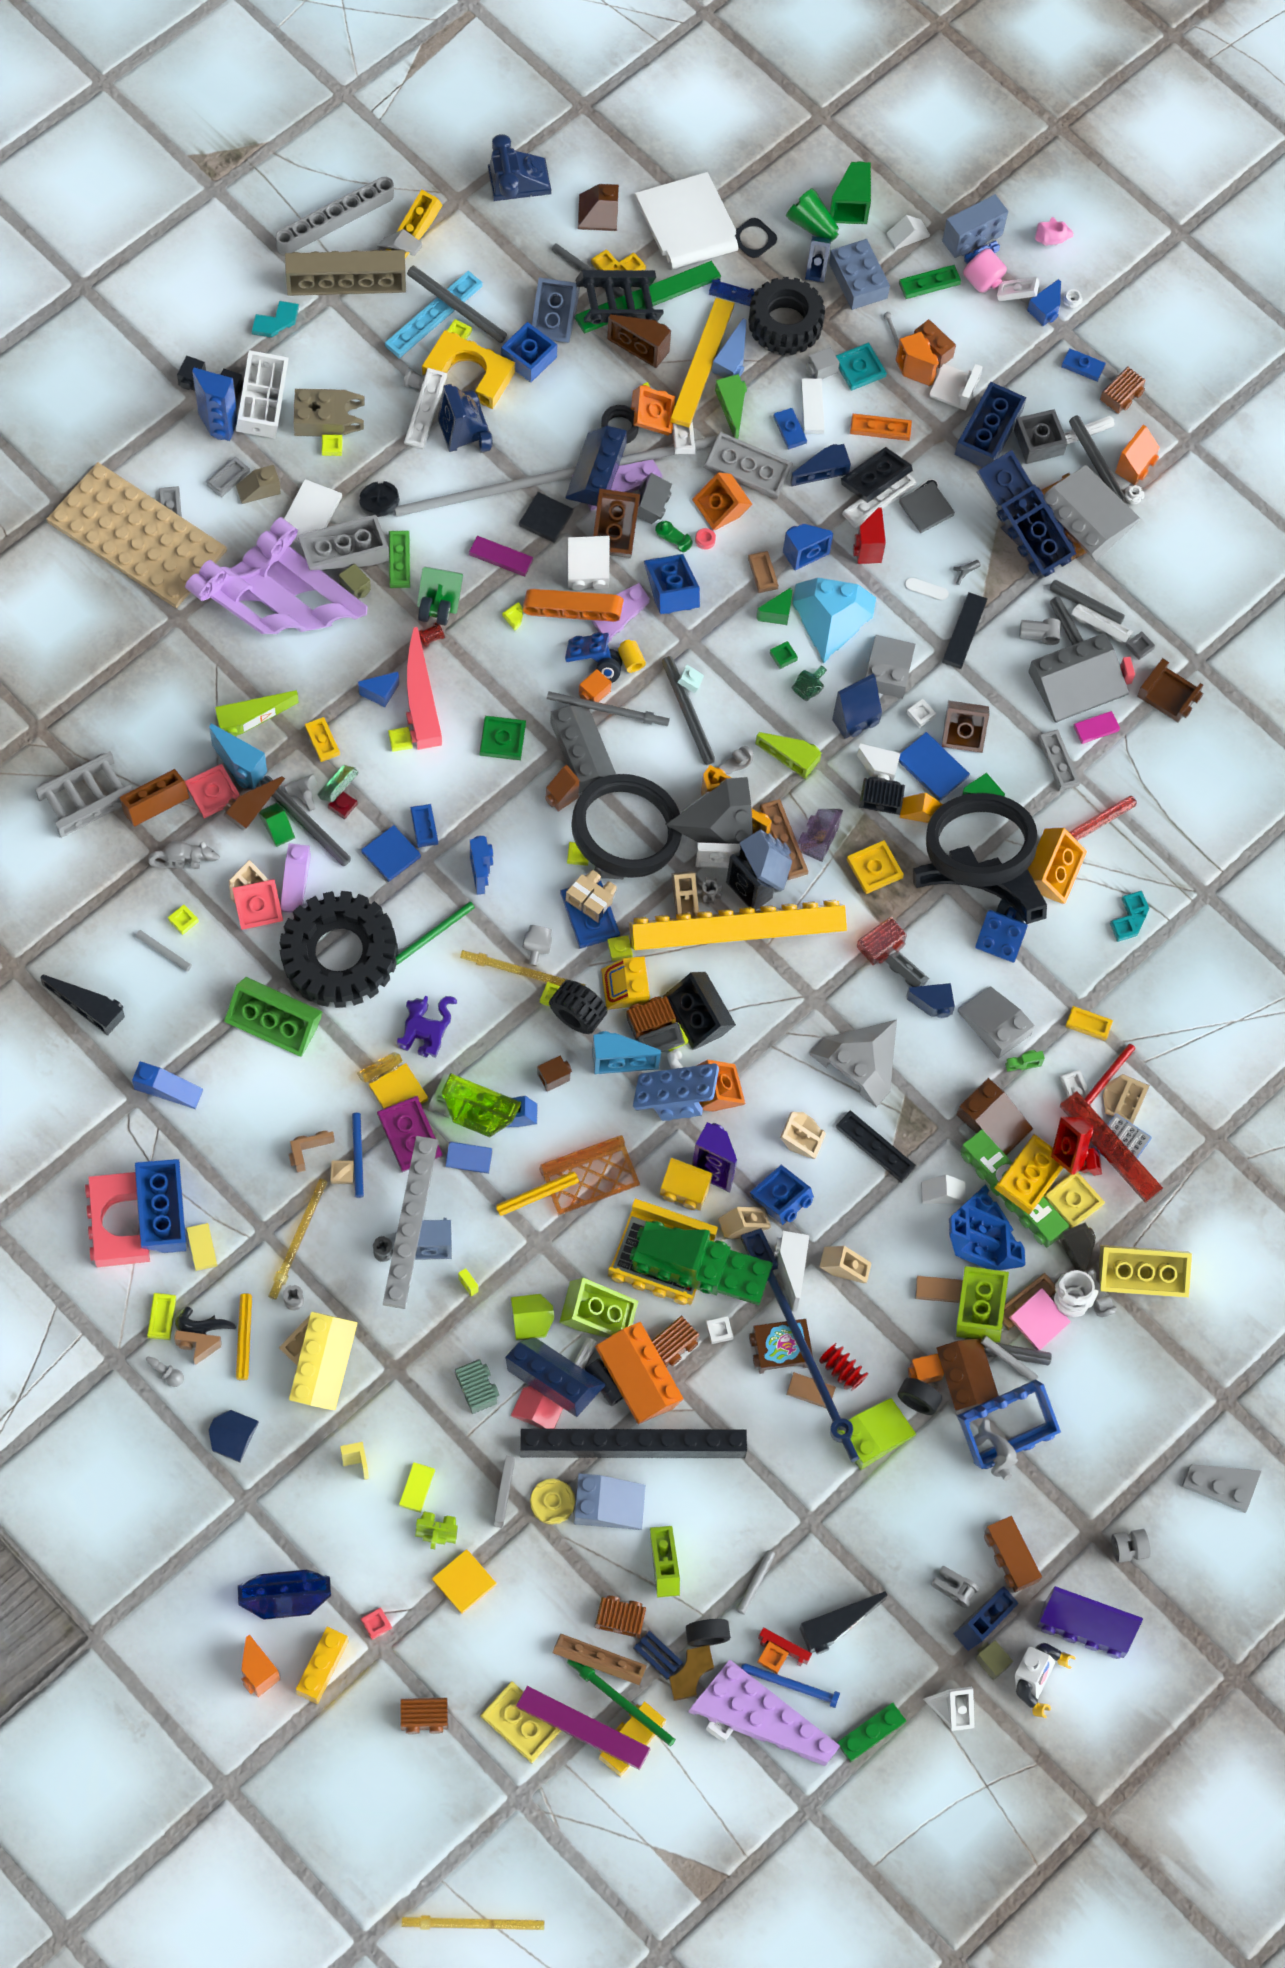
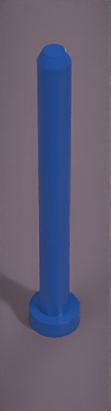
(792, 1684)

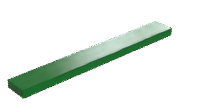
(661, 291)

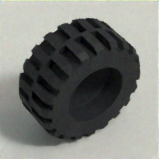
(786, 294)

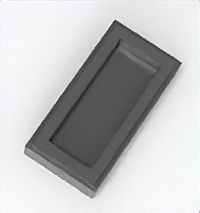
(664, 1038)

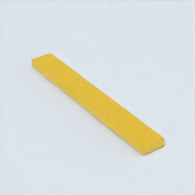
(702, 362)

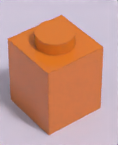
(595, 687)
(926, 1369)

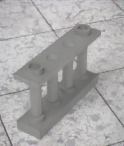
(86, 813)

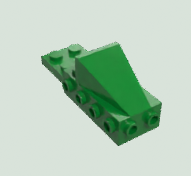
(699, 1263)

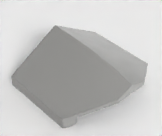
(401, 241)

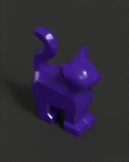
(426, 1029)

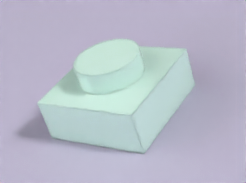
(690, 678)

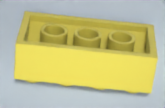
(1144, 1271)
(323, 1361)

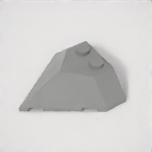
(863, 1057)

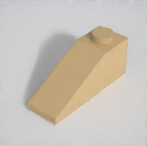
(685, 893)

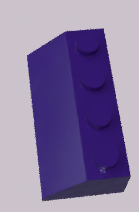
(716, 1155)

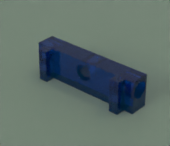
(724, 291)

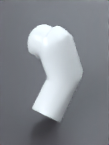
(673, 1058)

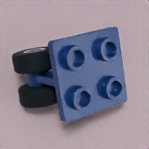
(597, 648)
(1002, 932)

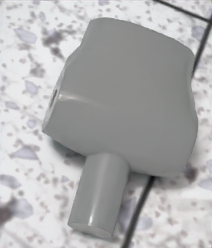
(537, 941)

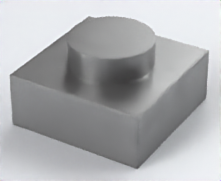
(1140, 645)

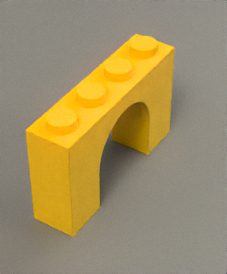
(454, 349)

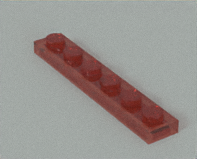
(1113, 1149)

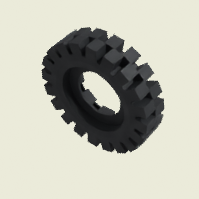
(332, 913)

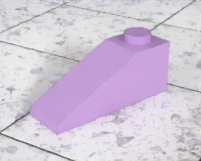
(295, 877)

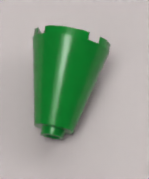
(813, 216)

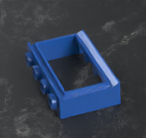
(1021, 1442)

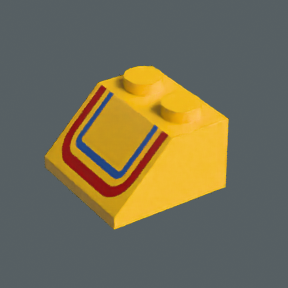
(625, 983)

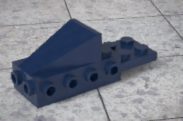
(1026, 515)

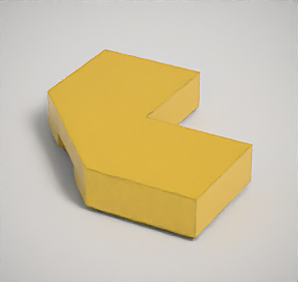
(606, 261)

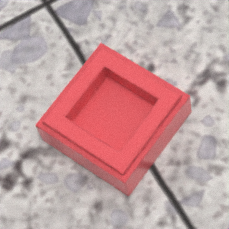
(1127, 670)
(376, 1623)

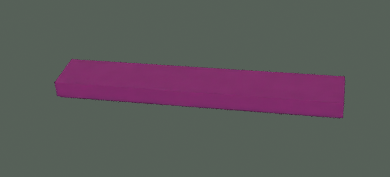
(583, 1727)

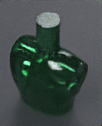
(808, 684)

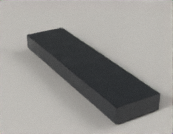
(964, 630)
(875, 1146)

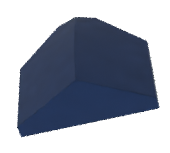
(231, 1434)

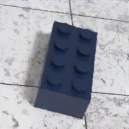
(990, 425)

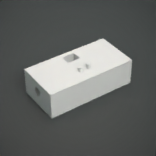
(262, 380)

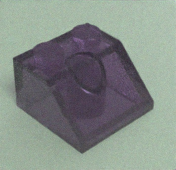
(821, 833)

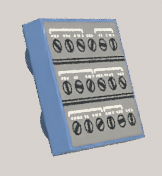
(1129, 1134)

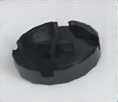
(379, 499)

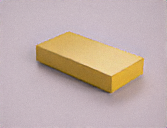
(1089, 1023)

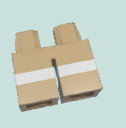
(590, 896)

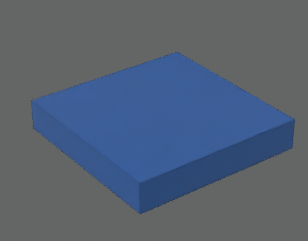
(391, 853)

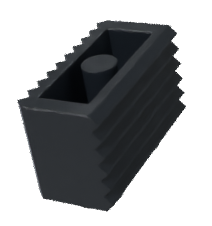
(882, 795)

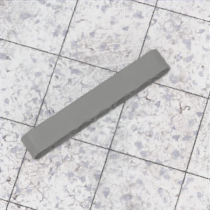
(347, 210)

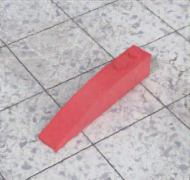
(422, 708)

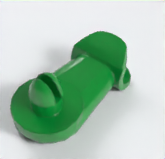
(669, 533)

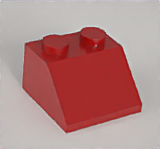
(870, 539)
(1072, 1143)

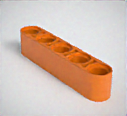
(573, 605)

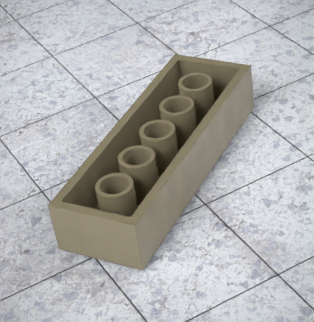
(345, 272)

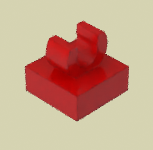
(1093, 1163)

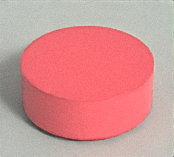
(705, 538)

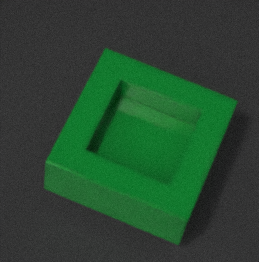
(783, 655)

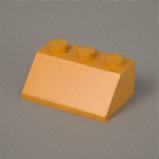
(1056, 863)

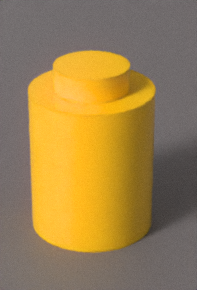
(631, 656)

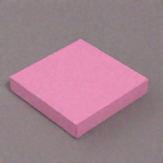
(1039, 1319)

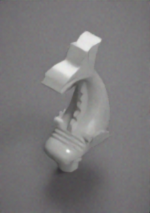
(1005, 1452)

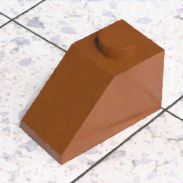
(562, 789)

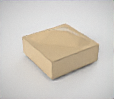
(342, 1172)

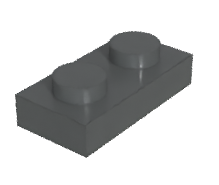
(901, 965)

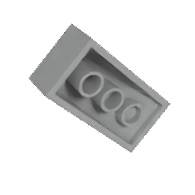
(345, 544)

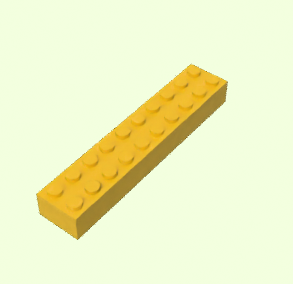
(737, 926)

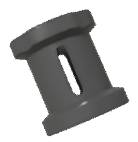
(387, 1244)

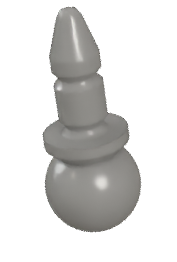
(173, 1376)

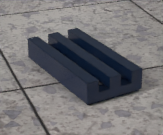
(644, 1641)

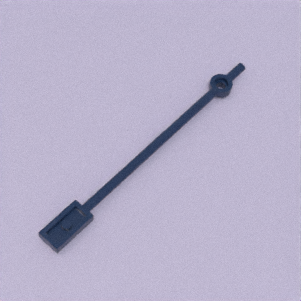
(758, 1246)

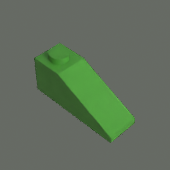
(731, 398)

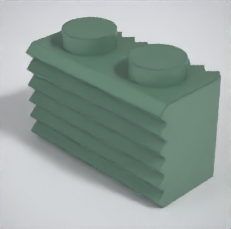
(476, 1386)

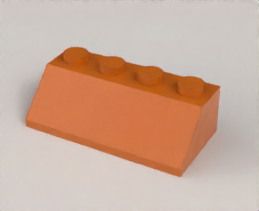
(639, 1373)

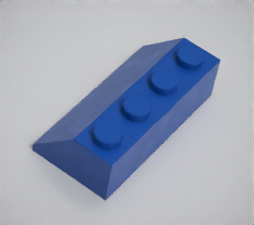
(216, 403)
(160, 1206)

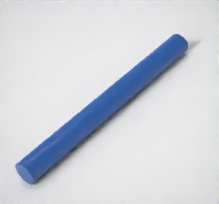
(357, 1152)

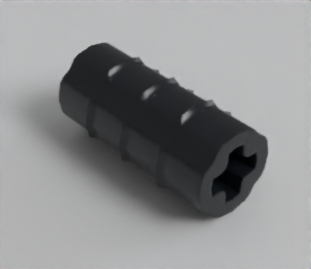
(610, 1391)

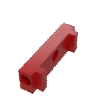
(794, 1651)

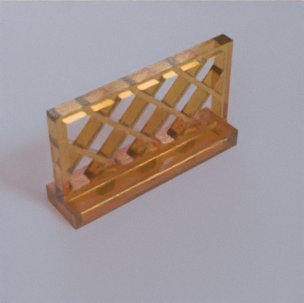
(585, 1156)

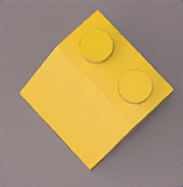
(685, 1184)

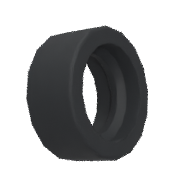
(621, 411)
(919, 1396)
(707, 1632)

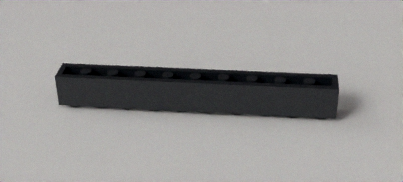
(633, 1443)

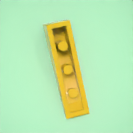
(420, 215)

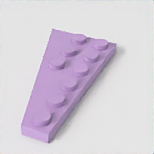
(755, 1711)

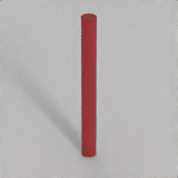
(1109, 1073)

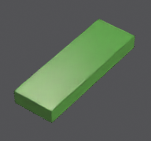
(399, 559)

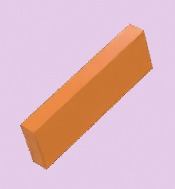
(881, 427)

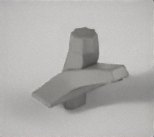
(303, 789)

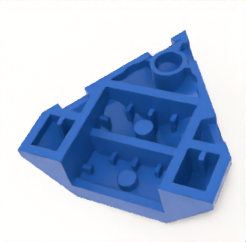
(984, 1234)

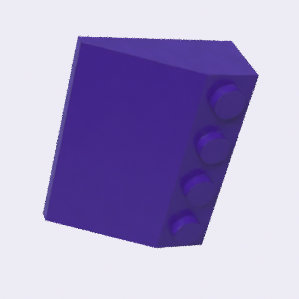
(1088, 1622)

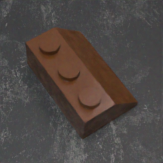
(967, 1373)

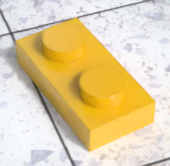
(322, 739)

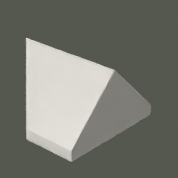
(954, 1707)

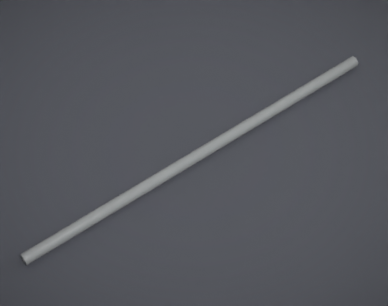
(535, 480)

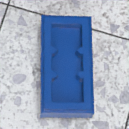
(1083, 364)
(790, 428)
(424, 825)

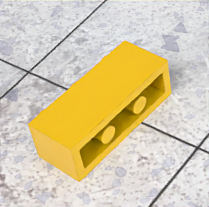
(322, 1665)
(636, 1731)

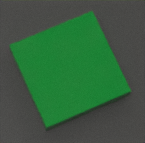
(502, 738)

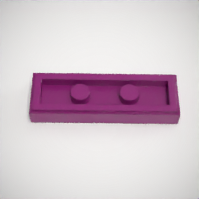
(501, 556)

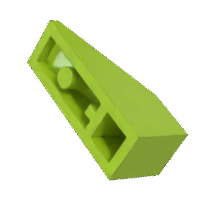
(792, 752)
(665, 1561)

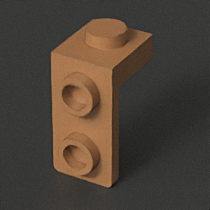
(303, 1142)

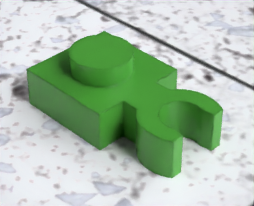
(1028, 1060)

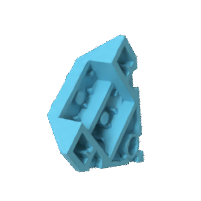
(832, 612)

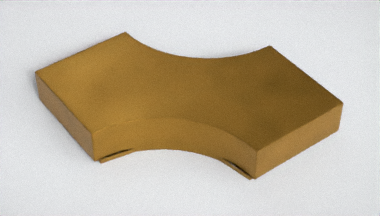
(685, 1682)

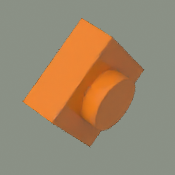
(773, 1657)

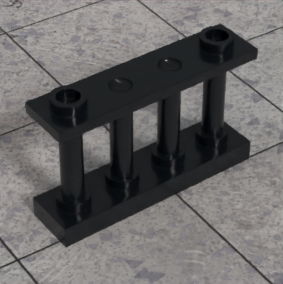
(625, 280)

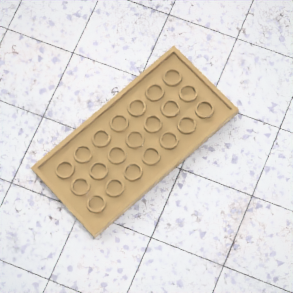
(135, 534)

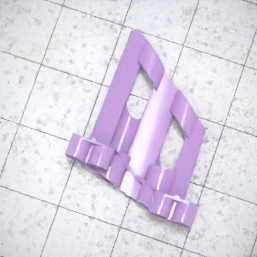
(274, 576)

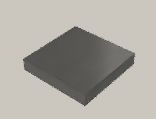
(926, 507)

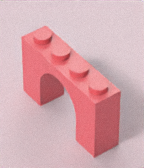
(108, 1248)

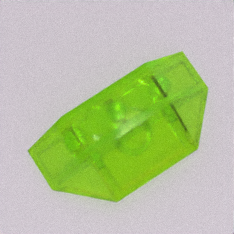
(478, 1106)

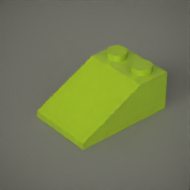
(982, 1303)
(596, 1308)
(879, 1432)

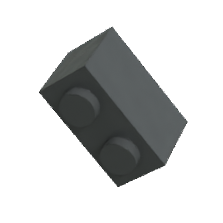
(653, 495)

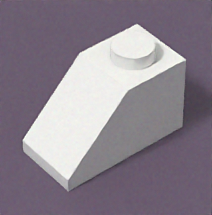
(878, 762)

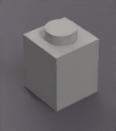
(823, 364)

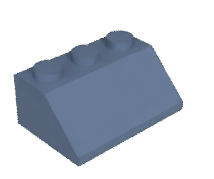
(768, 858)

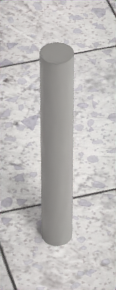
(163, 950)
(1008, 1358)
(756, 1581)

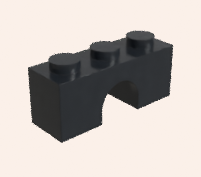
(186, 380)

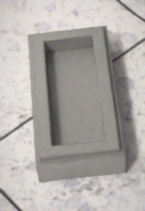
(228, 476)

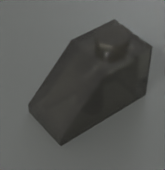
(1078, 1245)

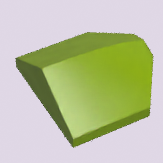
(531, 1316)

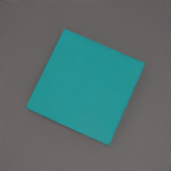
(860, 366)

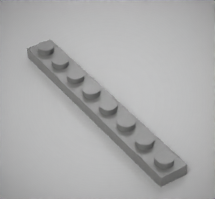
(410, 1222)

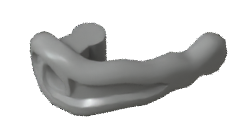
(740, 760)
(1103, 1304)

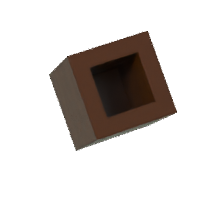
(554, 1073)

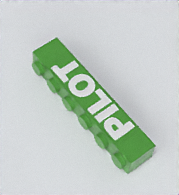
(991, 1166)

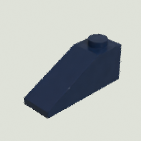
(826, 464)
(985, 1619)

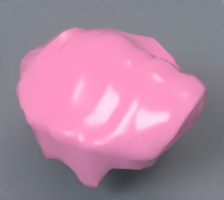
(1053, 232)

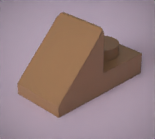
(203, 1344)

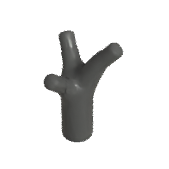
(966, 569)

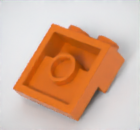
(653, 409)

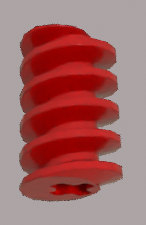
(843, 1367)

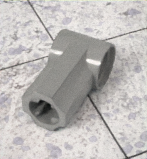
(1047, 631)

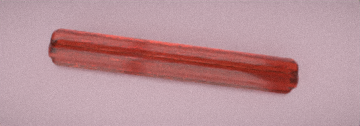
(1103, 818)

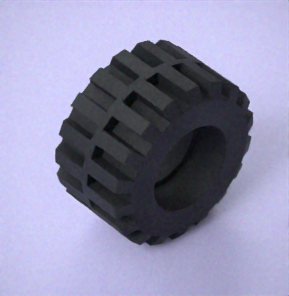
(578, 1007)

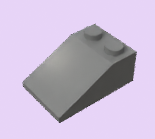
(891, 665)
(997, 1021)

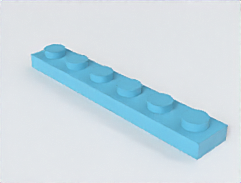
(431, 316)

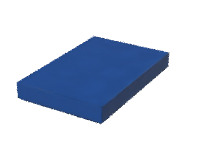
(933, 766)
(587, 930)

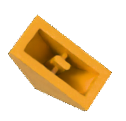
(919, 807)

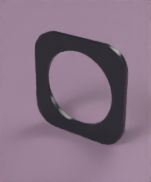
(754, 253)

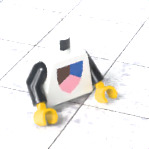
(1034, 1673)

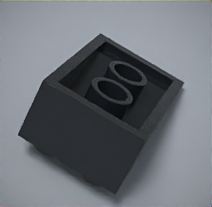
(746, 884)

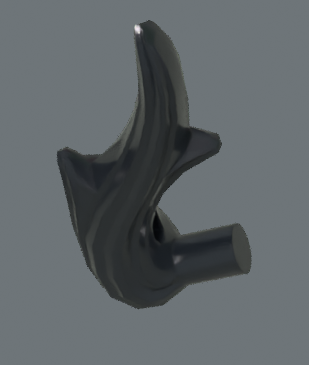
(185, 1324)

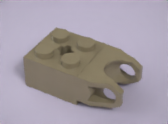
(326, 412)

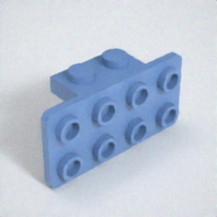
(676, 1091)

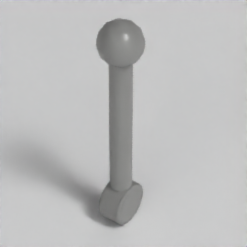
(887, 316)

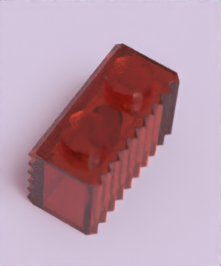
(882, 941)

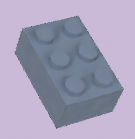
(975, 226)
(859, 274)

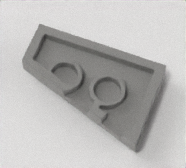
(1225, 1485)

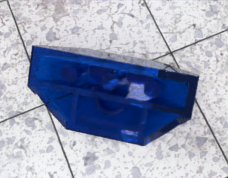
(284, 1594)

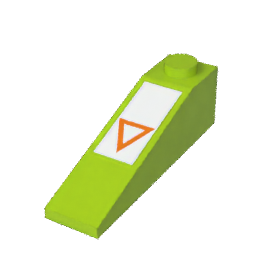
(245, 715)

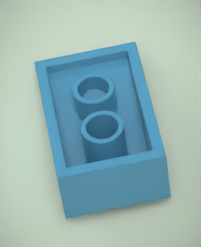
(242, 760)
(621, 1054)

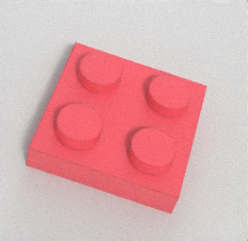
(211, 790)
(257, 904)

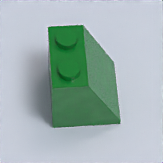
(853, 195)

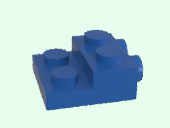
(481, 860)
(783, 1194)

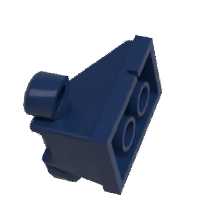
(515, 172)
(463, 419)

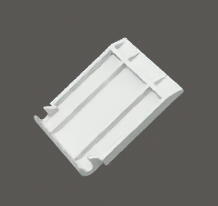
(688, 220)

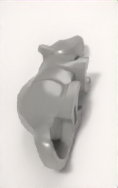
(181, 853)

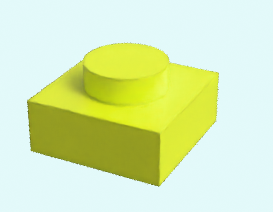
(620, 948)

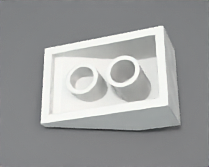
(588, 562)
(791, 1261)

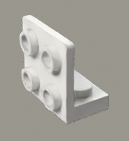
(955, 385)

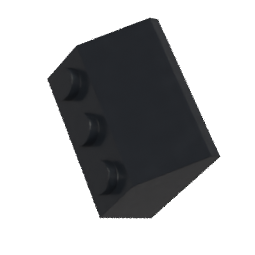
(699, 1009)

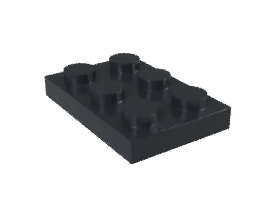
(876, 474)

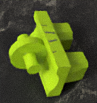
(436, 1531)

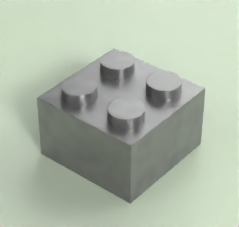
(1040, 436)

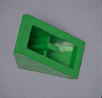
(777, 609)
(983, 784)
(277, 824)

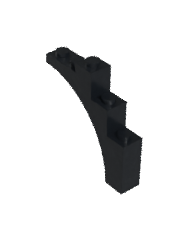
(1019, 893)

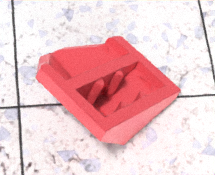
(536, 1409)

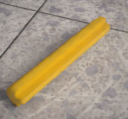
(537, 1193)
(244, 1331)

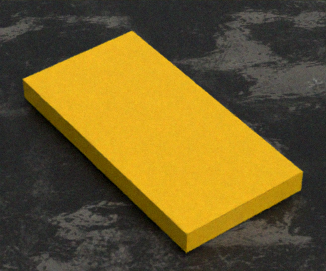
(1029, 1175)

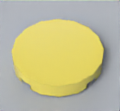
(552, 1501)

